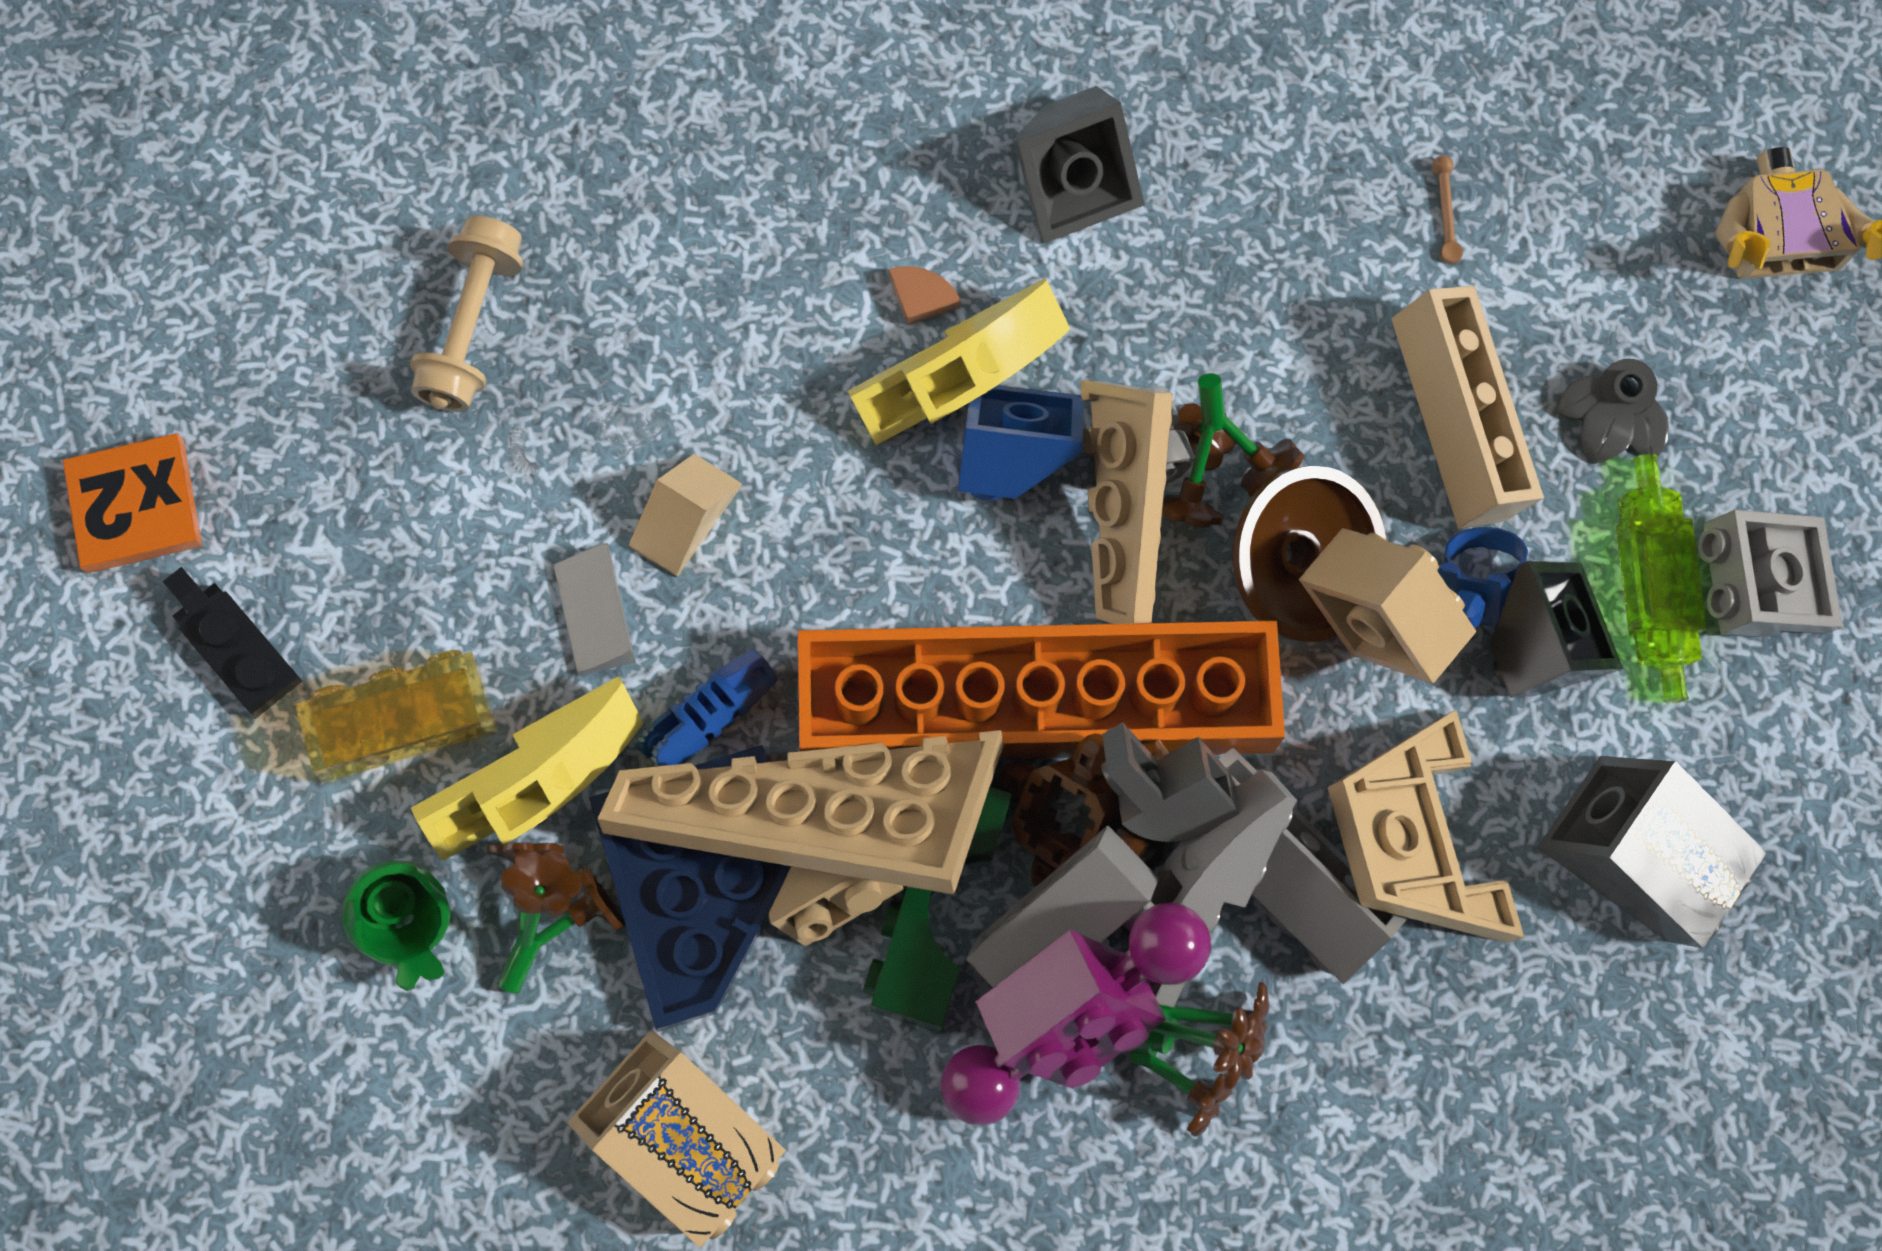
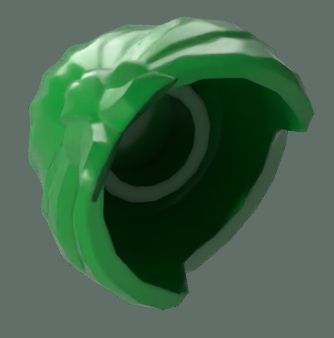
(386, 896)

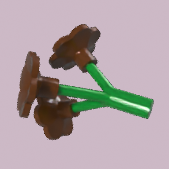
(1210, 437)
(540, 884)

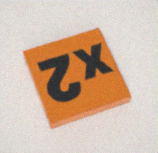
(132, 503)

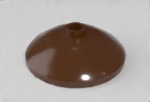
(1300, 510)

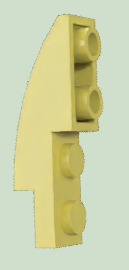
(963, 365)
(549, 769)

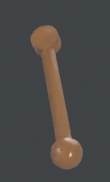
(1451, 251)

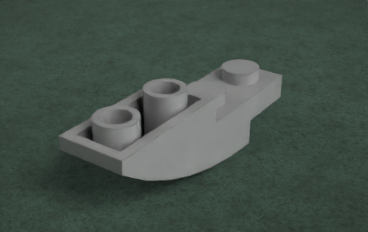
(1226, 860)

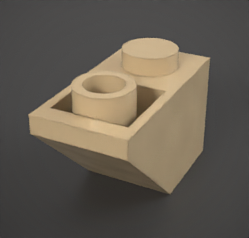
(819, 902)

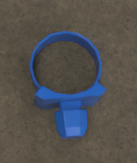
(1481, 596)

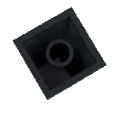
(1551, 631)

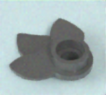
(1614, 419)

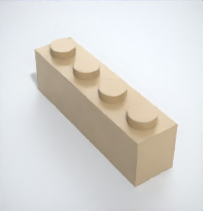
(1466, 407)

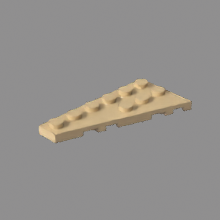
(827, 810)

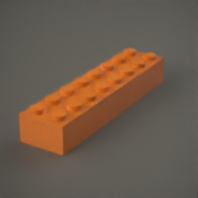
(1043, 686)

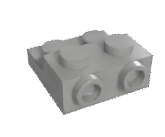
(1770, 574)

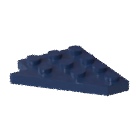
(689, 914)

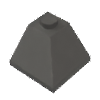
(1078, 164)

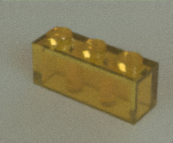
(395, 715)

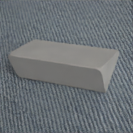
(594, 611)

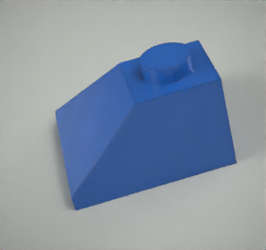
(1018, 440)

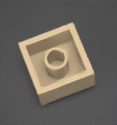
(1389, 604)

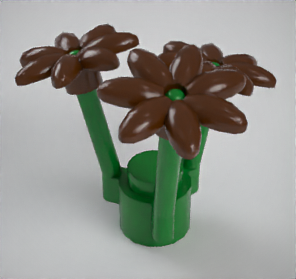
(1231, 1046)

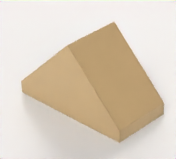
(682, 512)

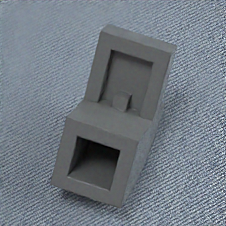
(1167, 796)

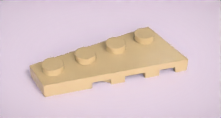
(1130, 470)

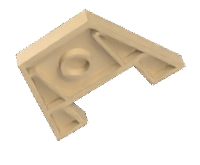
(1402, 841)

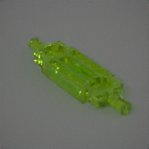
(1660, 578)

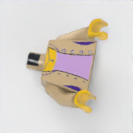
(1793, 222)

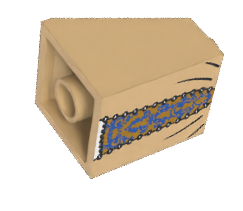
(677, 1139)

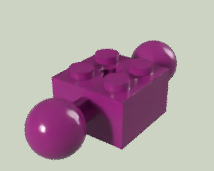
(1073, 1011)

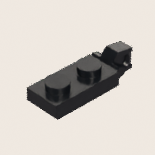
(231, 644)

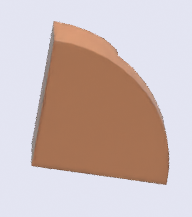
(922, 293)

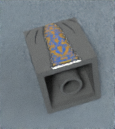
(1655, 847)

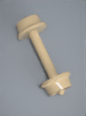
(486, 248)

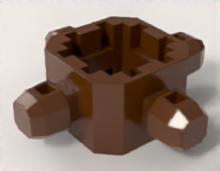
(1035, 818)

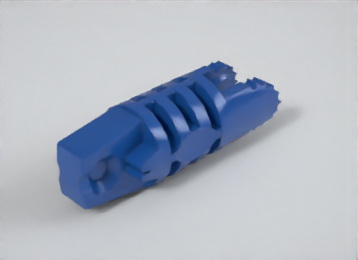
(704, 713)

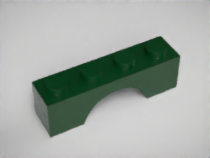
(916, 975)

